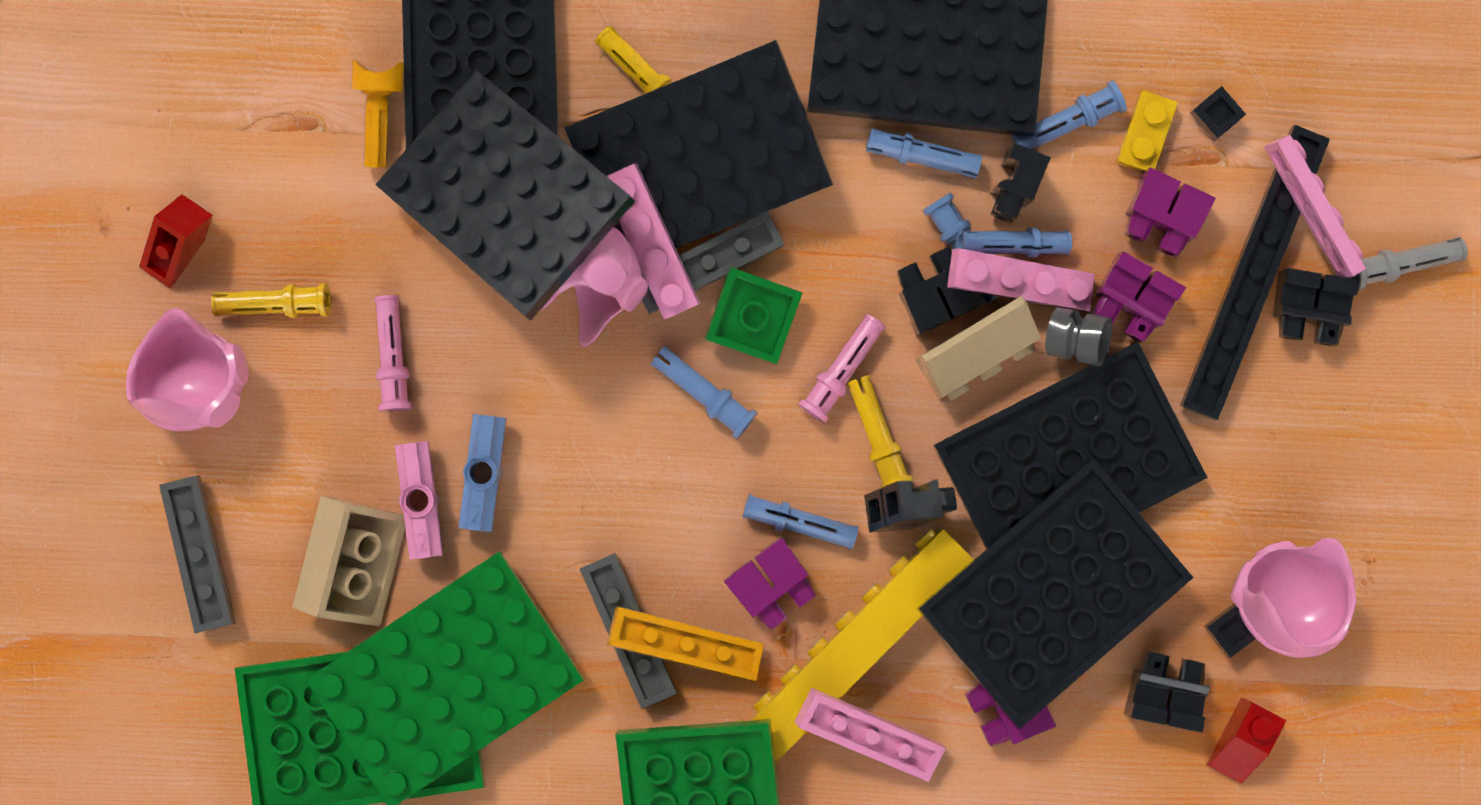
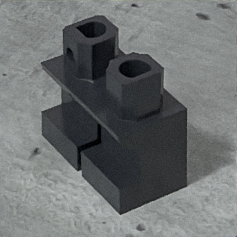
(1022, 184)
(923, 299)
(1313, 299)
(906, 508)
(1165, 698)

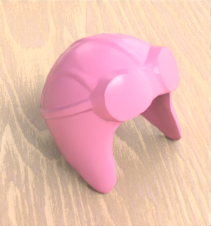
(605, 285)
(185, 375)
(1297, 597)

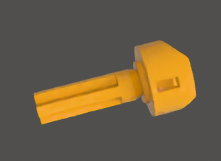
(377, 87)

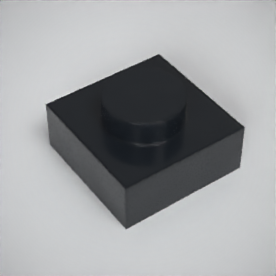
(1218, 113)
(1229, 631)

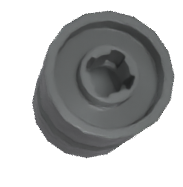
(1072, 335)

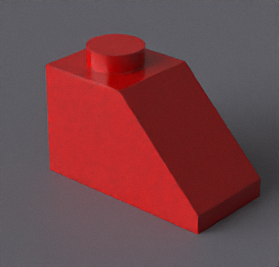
(174, 239)
(1246, 740)

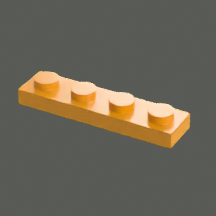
(685, 644)

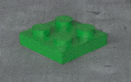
(753, 315)

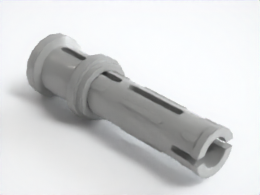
(1388, 265)

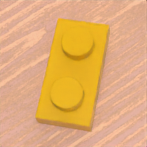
(1146, 131)

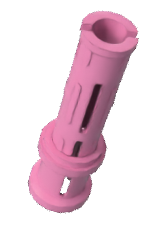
(392, 372)
(832, 383)

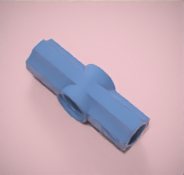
(480, 499)

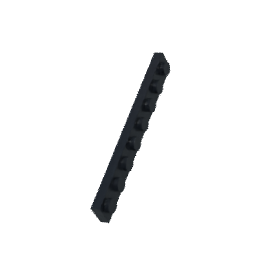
(1248, 287)

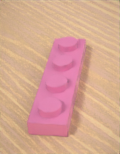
(1309, 197)
(654, 246)
(1017, 278)
(869, 734)

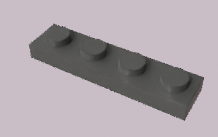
(731, 249)
(197, 554)
(611, 590)

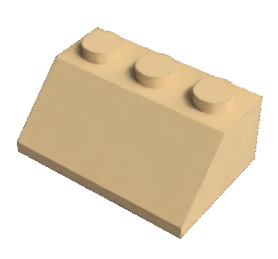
(980, 350)
(349, 562)

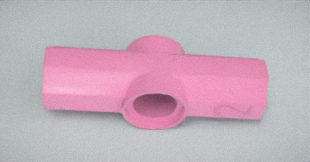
(423, 526)

